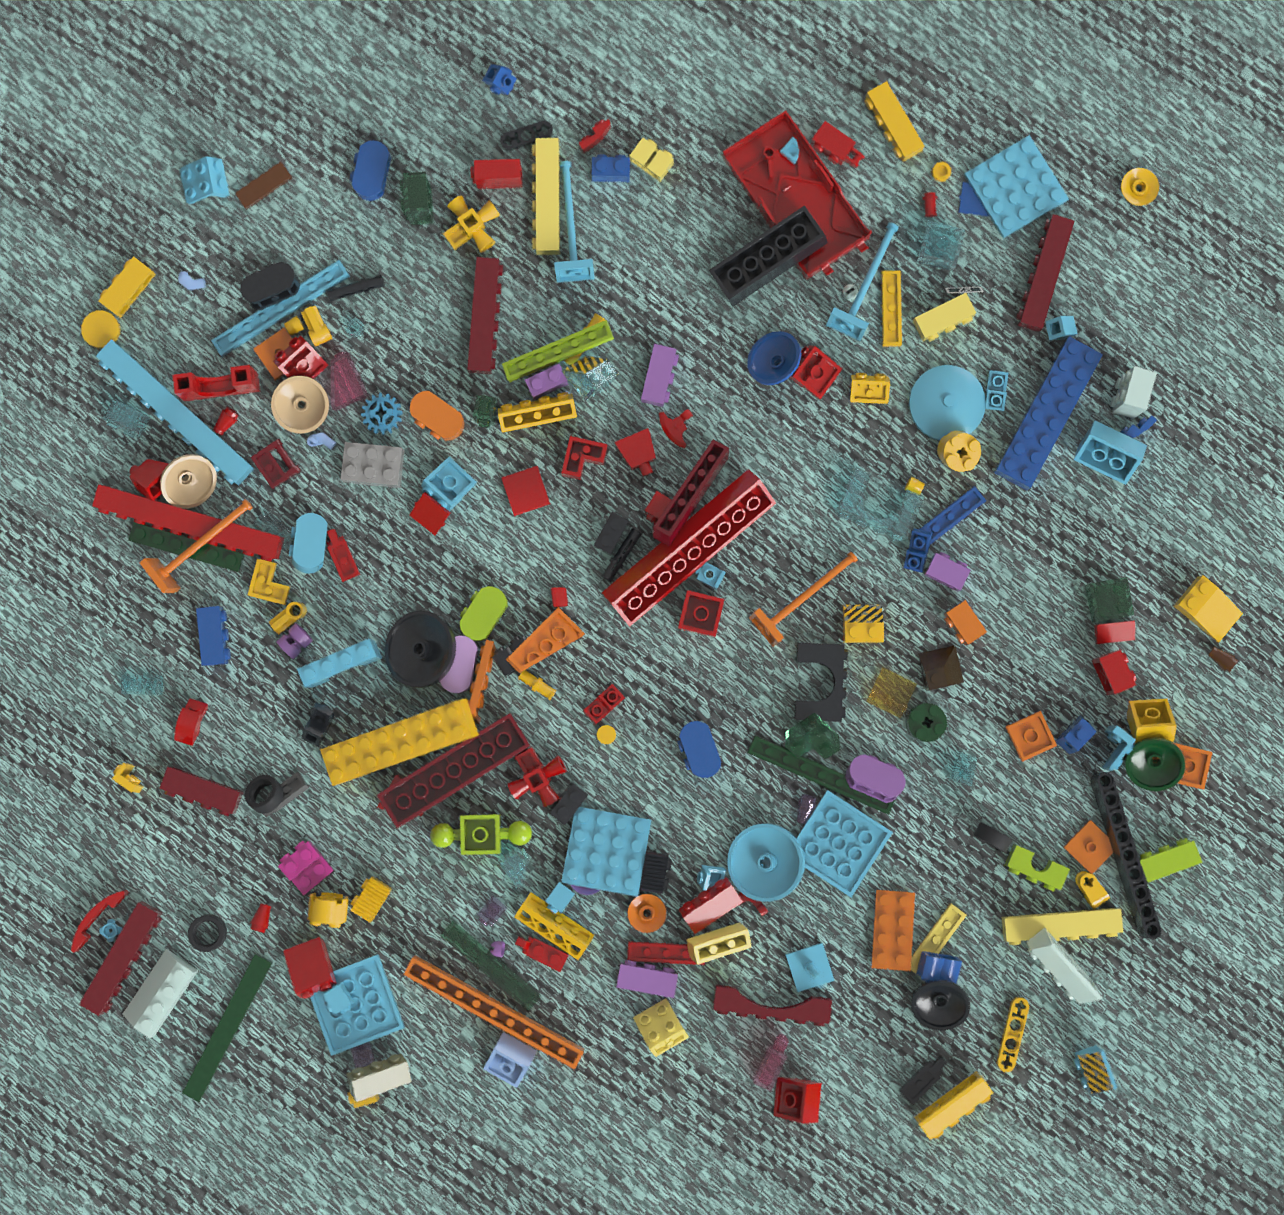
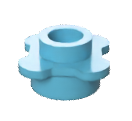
(110, 935)

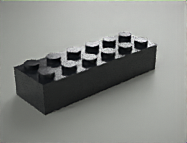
(768, 256)

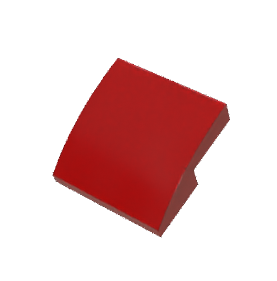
(525, 491)

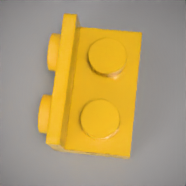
(870, 388)
(122, 776)

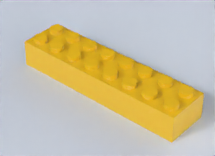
(399, 742)

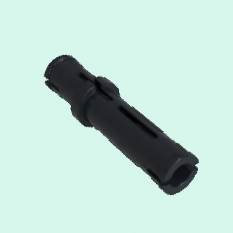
(364, 285)
(608, 575)

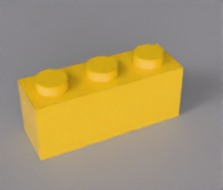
(126, 287)

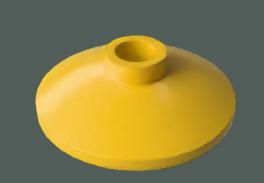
(1146, 180)

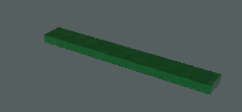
(812, 771)
(227, 1028)

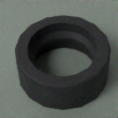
(271, 802)
(993, 837)
(204, 947)

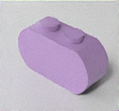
(462, 671)

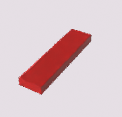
(659, 953)

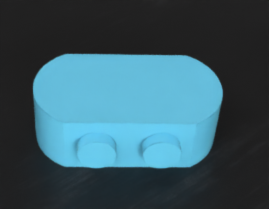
(308, 543)

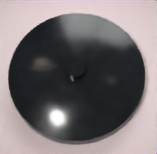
(420, 649)

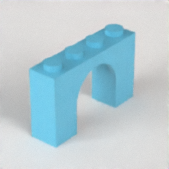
(355, 655)

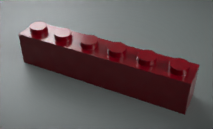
(1046, 272)
(484, 316)
(691, 492)
(120, 959)

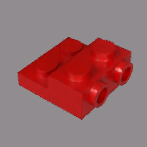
(300, 359)
(815, 371)

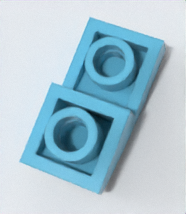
(996, 390)

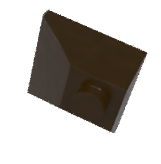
(940, 668)

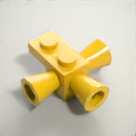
(470, 224)

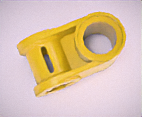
(1093, 891)

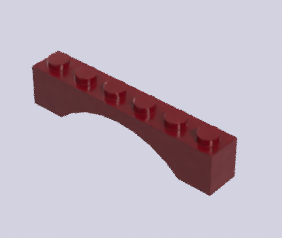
(812, 1009)

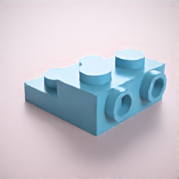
(448, 484)

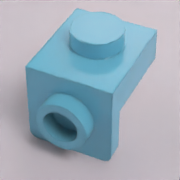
(709, 876)

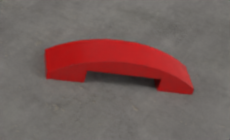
(81, 935)

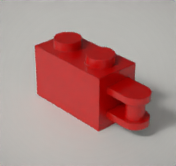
(836, 145)

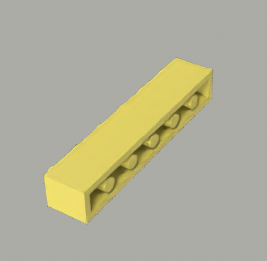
(547, 196)
(1063, 924)

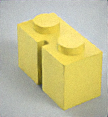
(651, 159)

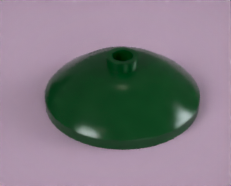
(1159, 773)

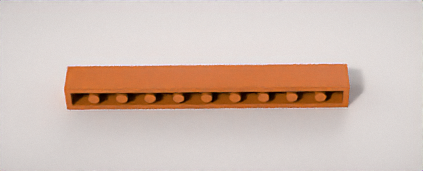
(494, 1011)

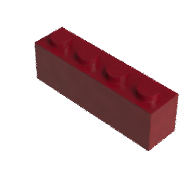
(201, 790)

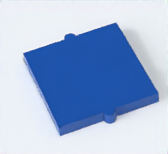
(970, 202)

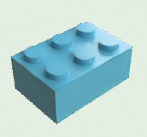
(1110, 452)

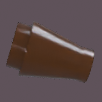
(1224, 659)

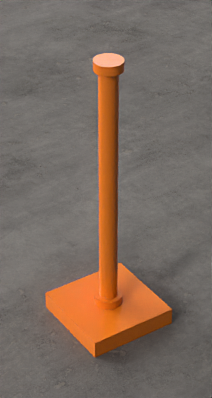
(161, 574)
(767, 626)

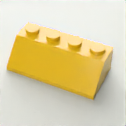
(954, 1105)

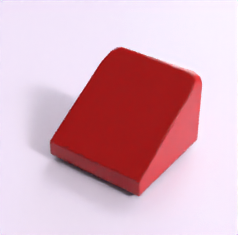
(559, 597)

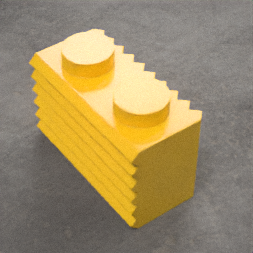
(371, 898)

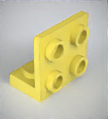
(660, 1027)

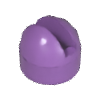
(499, 948)

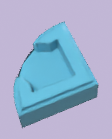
(791, 150)

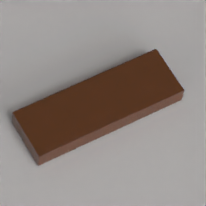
(263, 185)

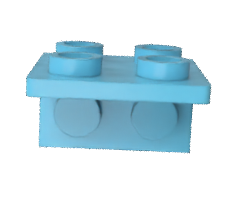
(1125, 746)

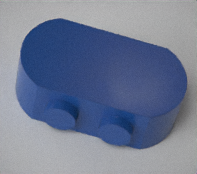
(370, 170)
(699, 749)

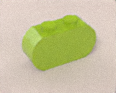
(483, 613)

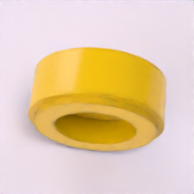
(941, 171)
(606, 734)

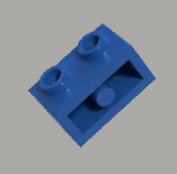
(610, 168)

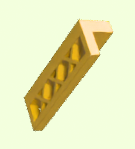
(556, 924)

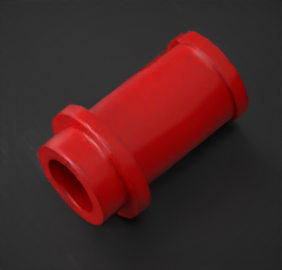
(930, 204)

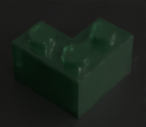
(812, 734)

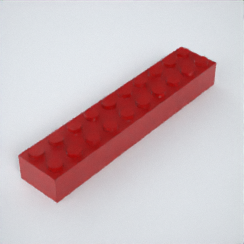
(694, 545)

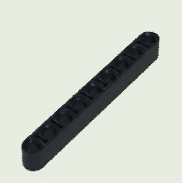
(1132, 862)

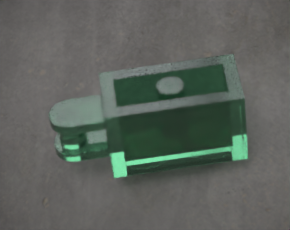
(485, 411)

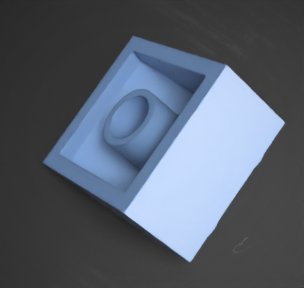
(510, 1059)

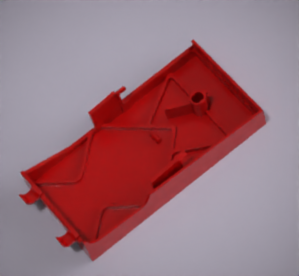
(784, 187)

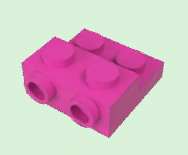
(305, 867)

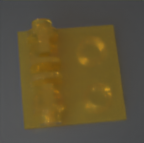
(891, 692)

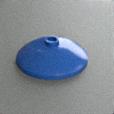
(769, 352)

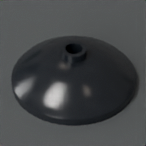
(940, 1012)

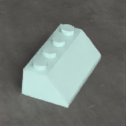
(1063, 967)
(159, 993)

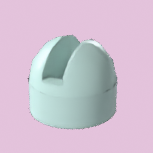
(852, 295)

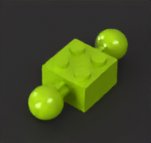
(480, 834)

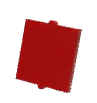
(429, 513)

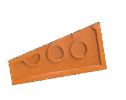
(481, 682)

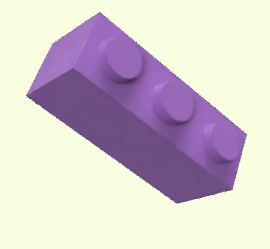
(659, 375)
(647, 979)

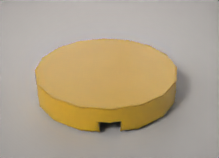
(100, 328)

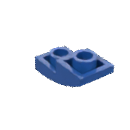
(1143, 425)
(918, 550)

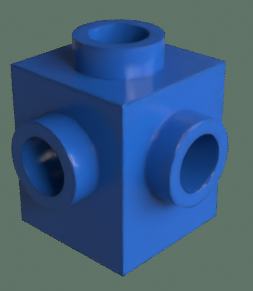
(499, 79)

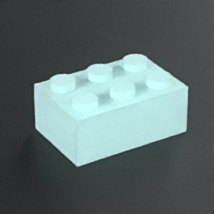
(1133, 392)

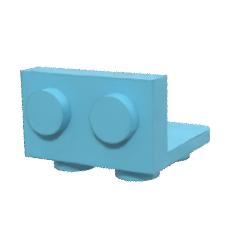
(204, 179)

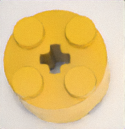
(962, 441)
(327, 909)

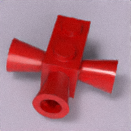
(536, 776)

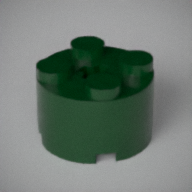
(935, 728)

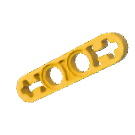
(1014, 1034)

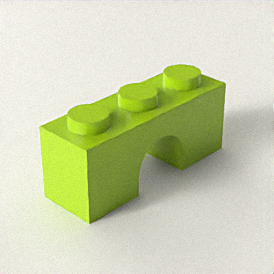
(1020, 862)

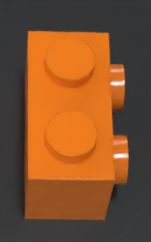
(964, 623)

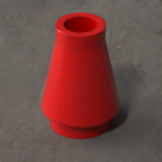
(226, 419)
(261, 918)

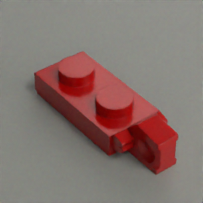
(342, 556)
(543, 952)

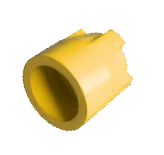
(294, 325)
(914, 485)

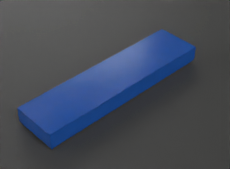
(954, 513)

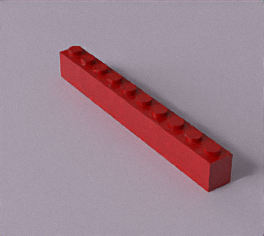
(186, 521)

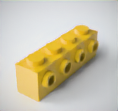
(536, 412)

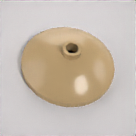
(286, 408)
(194, 487)

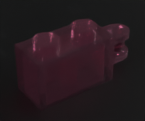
(771, 1063)

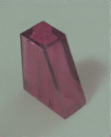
(346, 382)

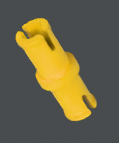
(537, 684)

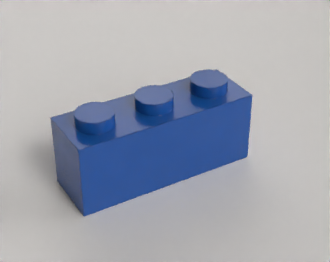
(213, 636)

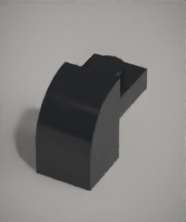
(318, 724)

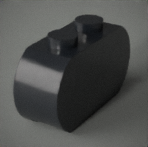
(270, 285)

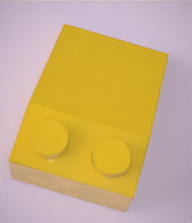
(1208, 608)

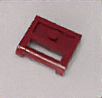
(269, 466)

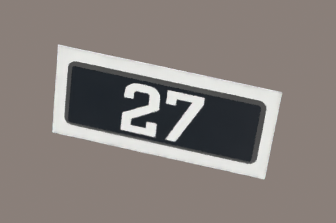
(964, 290)

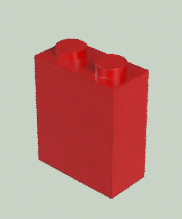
(497, 173)
(310, 968)

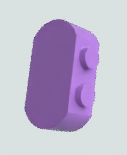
(875, 778)

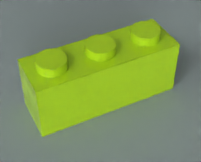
(1170, 859)

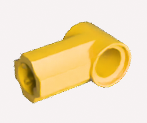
(318, 330)
(287, 618)

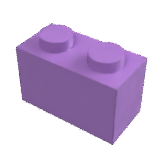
(546, 382)
(947, 571)

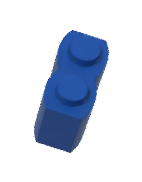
(938, 967)

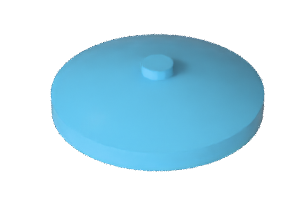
(946, 401)
(765, 862)

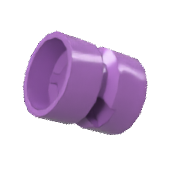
(295, 634)

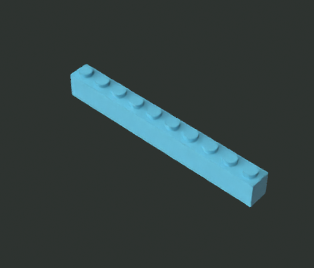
(175, 412)

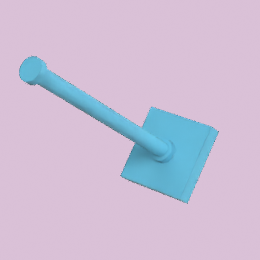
(574, 269)
(847, 322)
(810, 967)

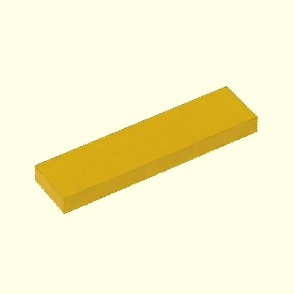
(891, 309)

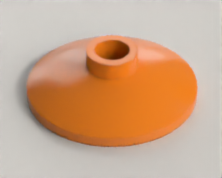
(647, 923)

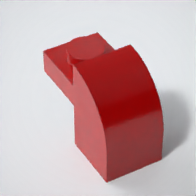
(189, 722)

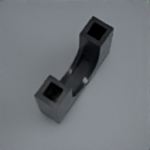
(832, 657)

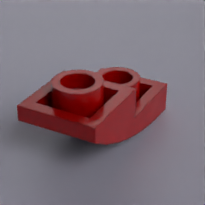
(599, 130)
(603, 704)

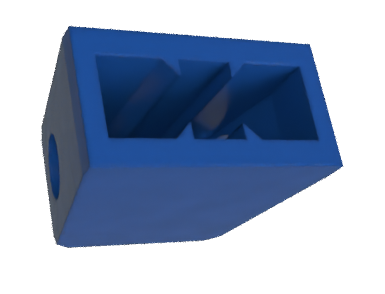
(1076, 735)

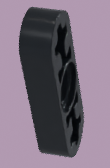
(511, 134)

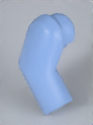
(190, 284)
(320, 439)

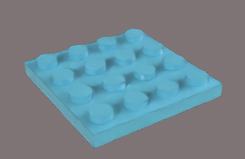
(1016, 186)
(841, 843)
(606, 851)
(372, 1012)

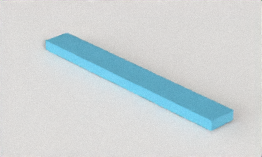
(271, 315)

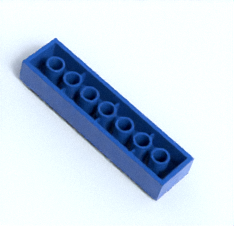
(1048, 413)

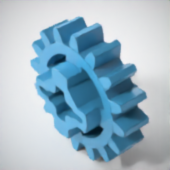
(390, 413)

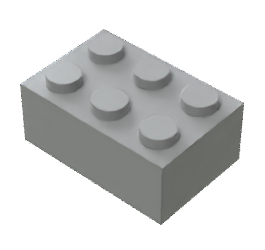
(372, 465)

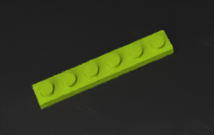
(558, 351)

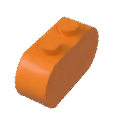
(436, 415)

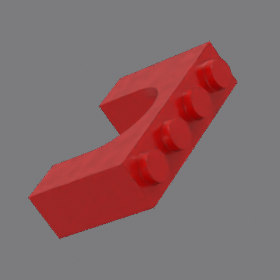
(240, 381)

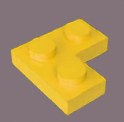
(262, 585)

